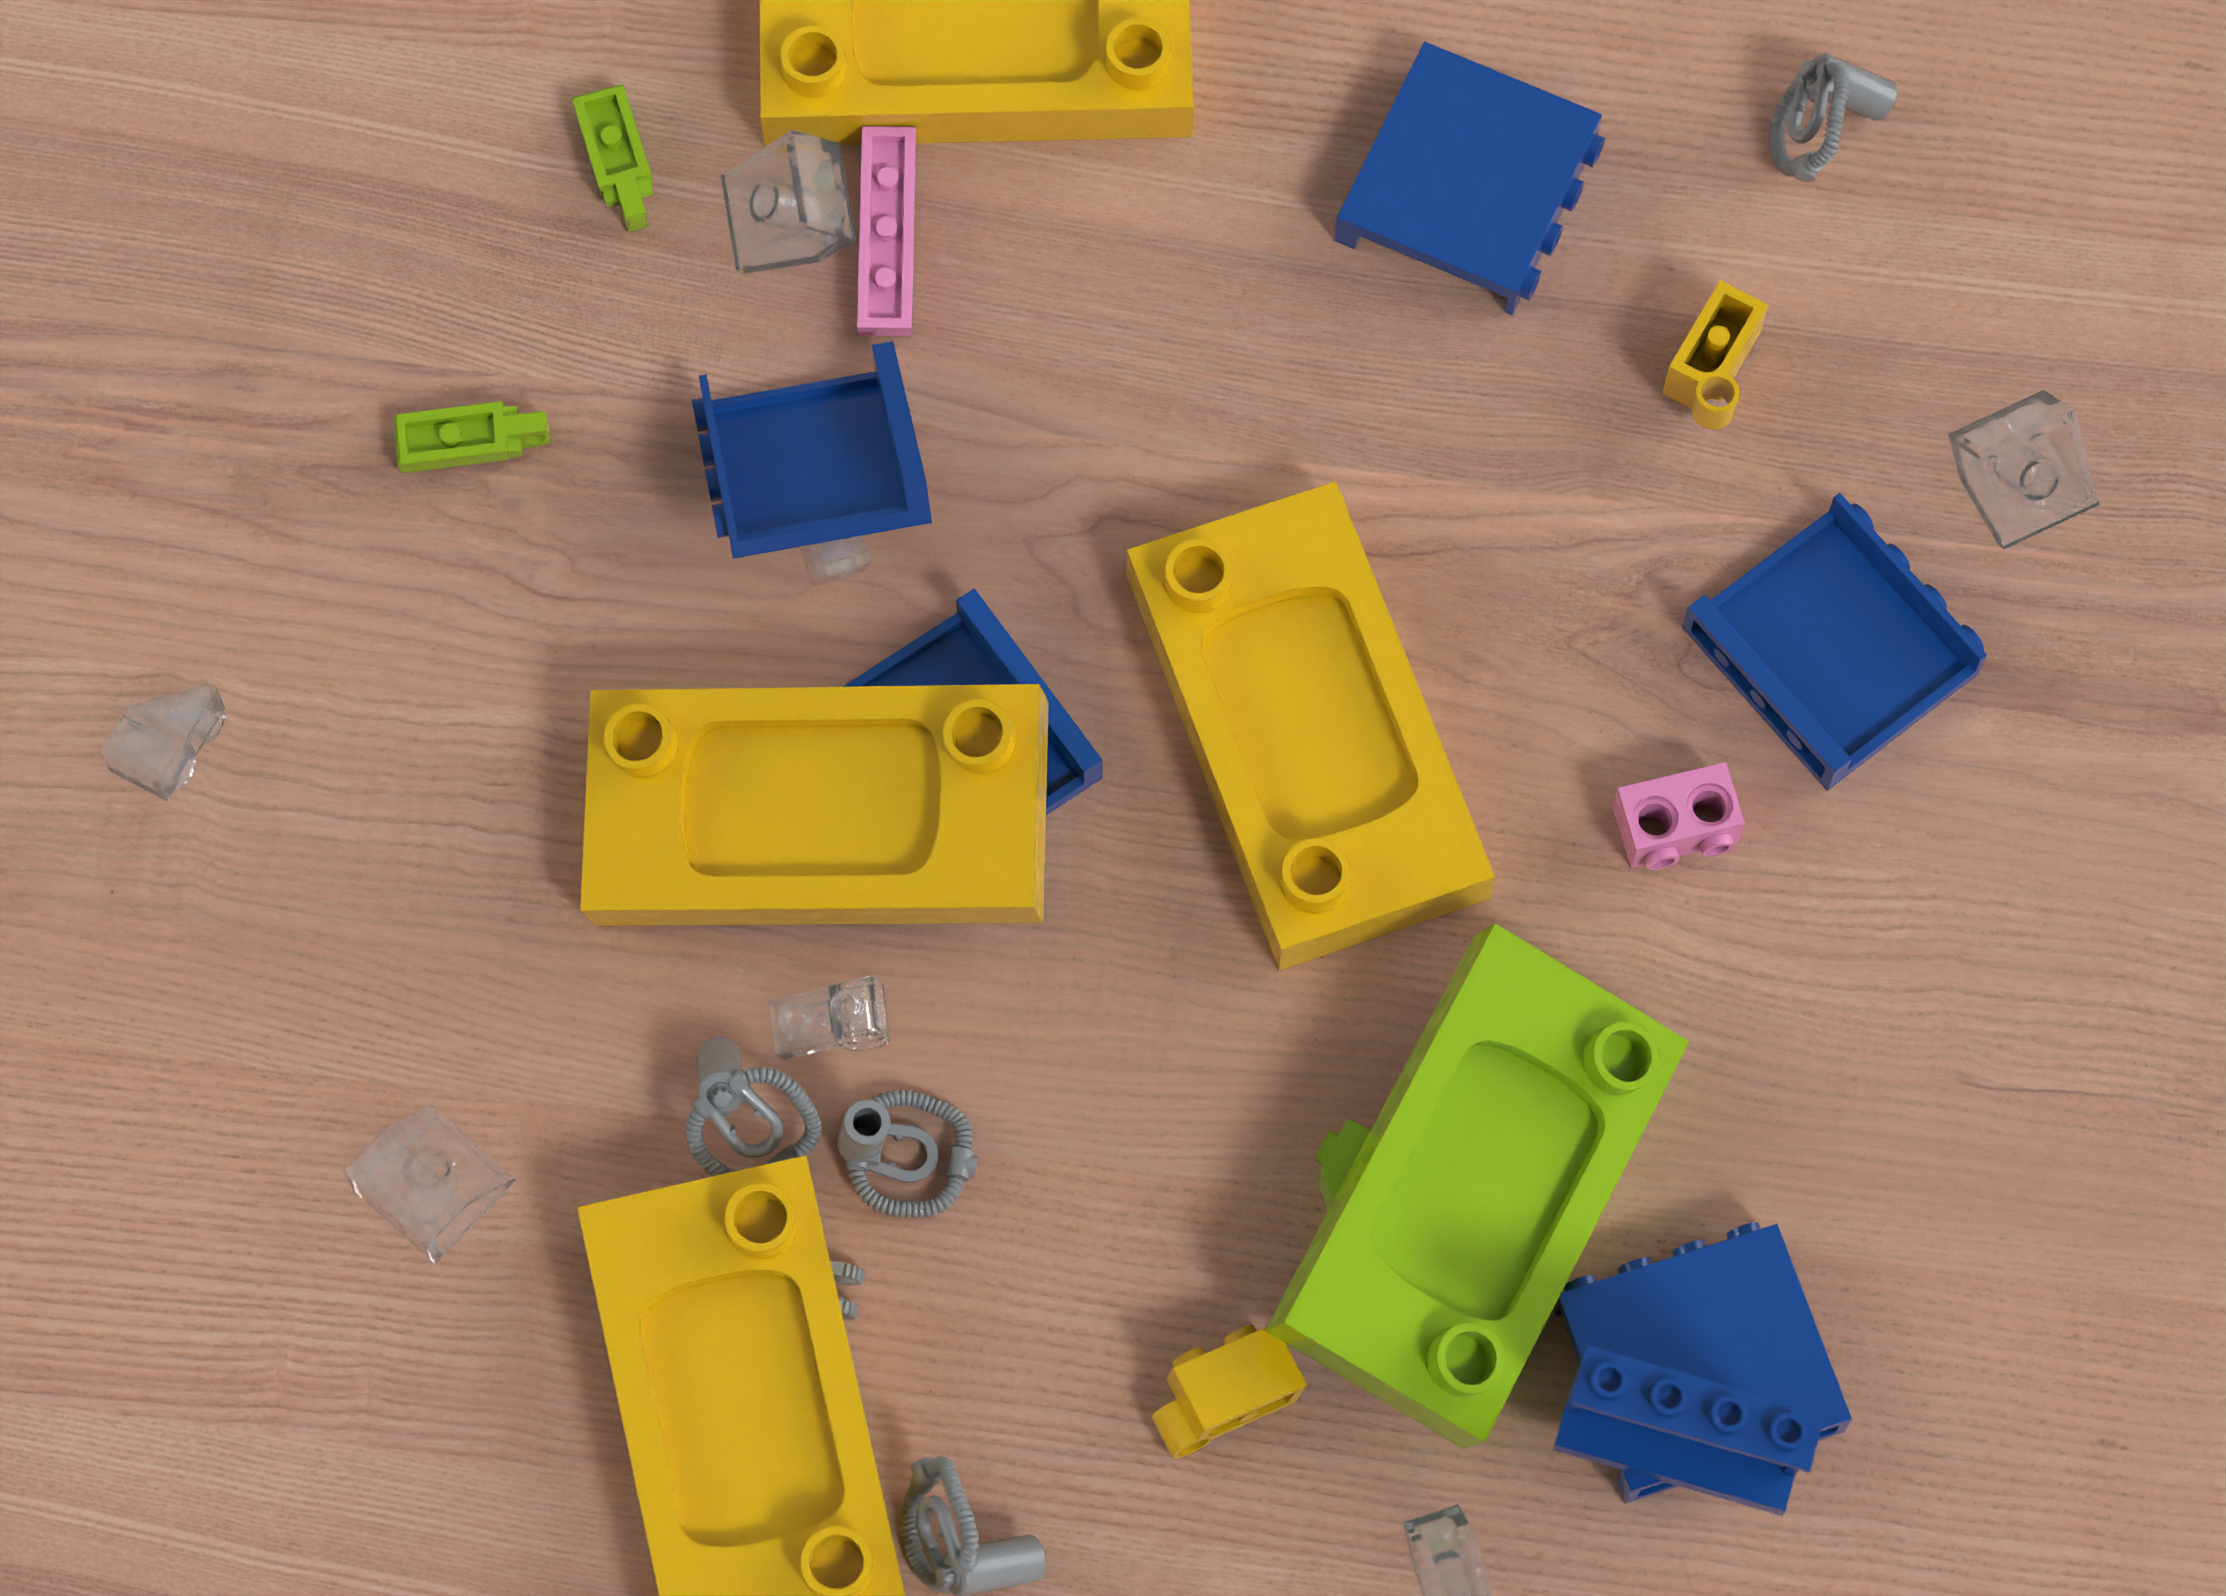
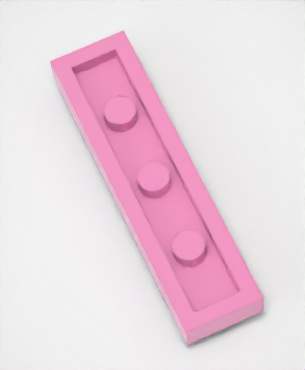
(886, 231)

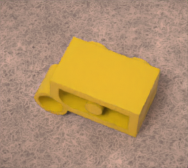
(1714, 355)
(1226, 1389)

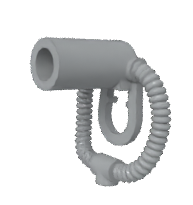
(1822, 81)
(724, 1088)
(862, 1143)
(968, 1566)

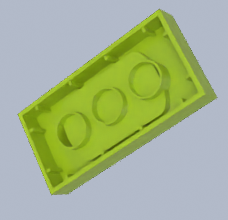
(1478, 1187)

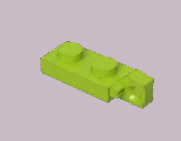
(615, 152)
(466, 435)

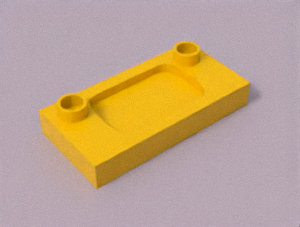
(977, 69)
(1309, 725)
(816, 805)
(739, 1389)

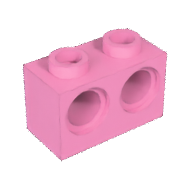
(1672, 803)

